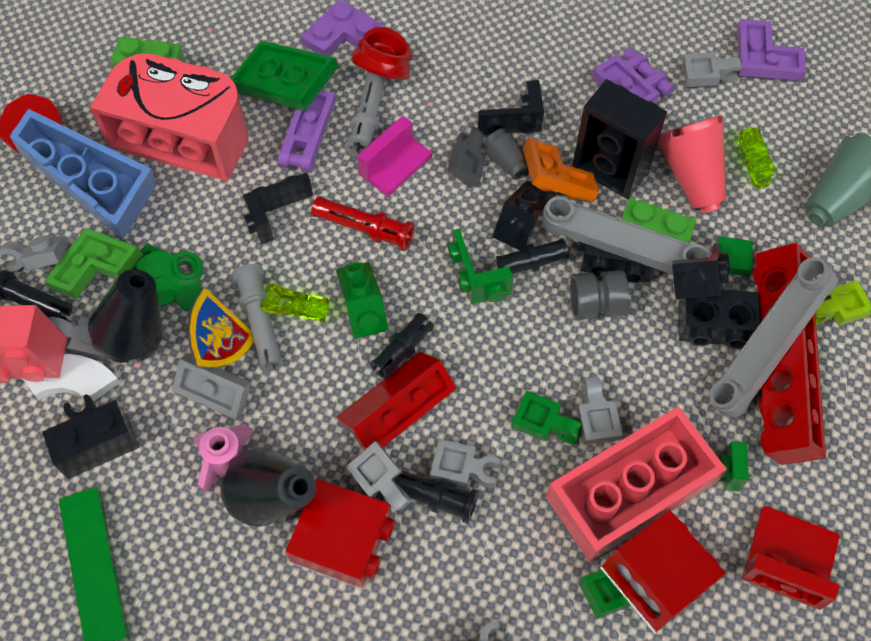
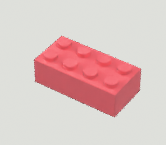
(29, 344)
(634, 483)

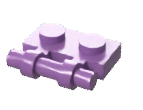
(627, 75)

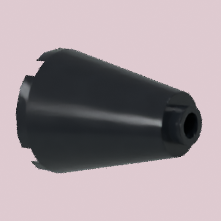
(127, 319)
(265, 487)

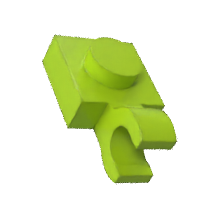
(845, 304)

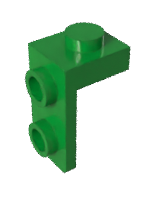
(480, 287)
(362, 299)

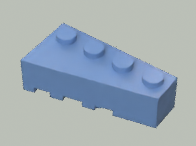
(89, 172)

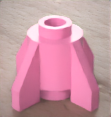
(217, 450)

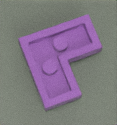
(337, 25)
(763, 59)

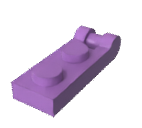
(307, 133)

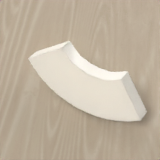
(78, 377)

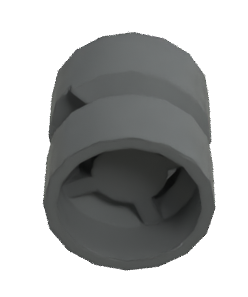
(601, 294)

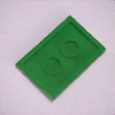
(284, 75)

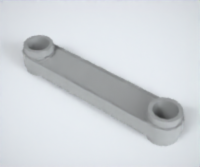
(617, 235)
(773, 337)

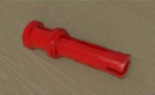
(377, 230)

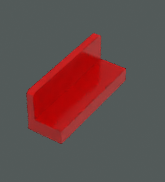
(398, 401)

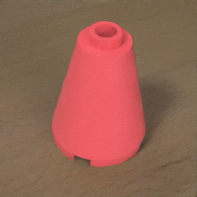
(698, 161)

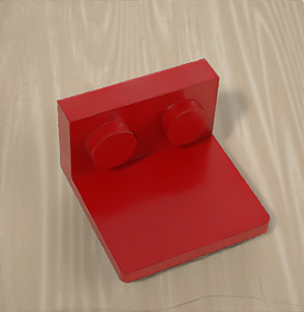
(792, 558)

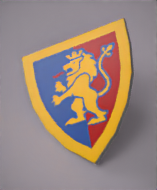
(216, 333)

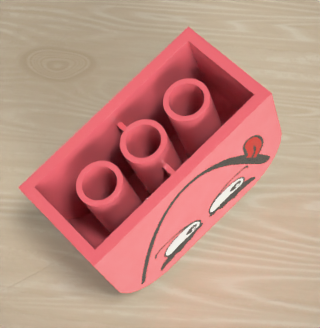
(173, 114)

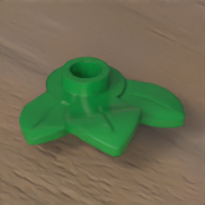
(169, 281)

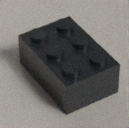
(618, 138)

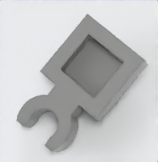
(457, 463)

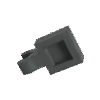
(465, 159)

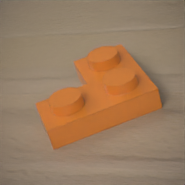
(550, 173)

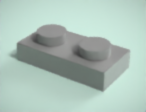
(211, 387)

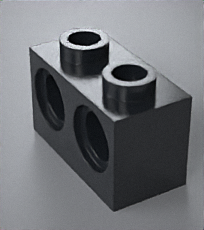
(717, 313)

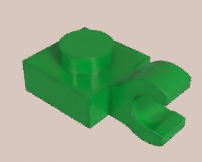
(540, 416)

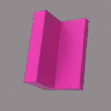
(392, 157)

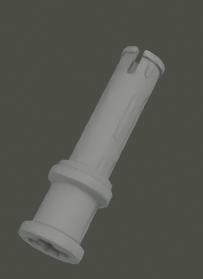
(364, 123)
(252, 293)

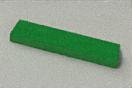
(93, 567)

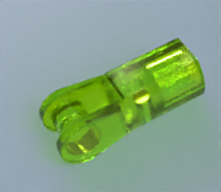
(756, 157)
(299, 305)

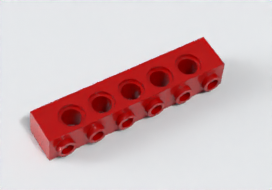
(804, 437)

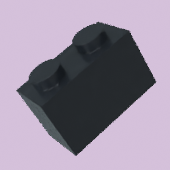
(89, 437)

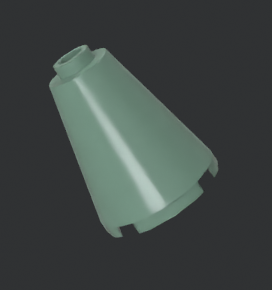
(844, 183)

